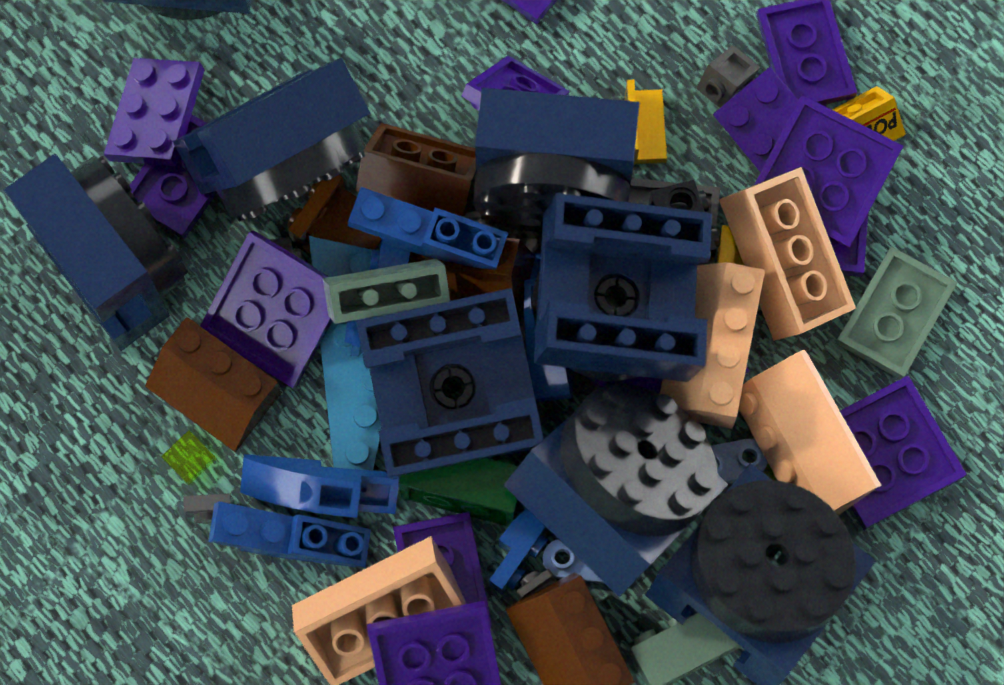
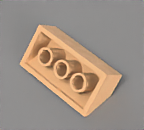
(785, 236)
(729, 301)
(806, 433)
(336, 619)

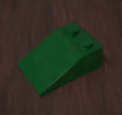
(466, 487)

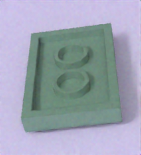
(896, 313)

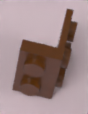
(327, 218)

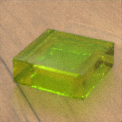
(188, 457)

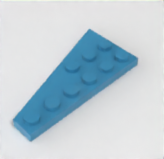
(347, 382)

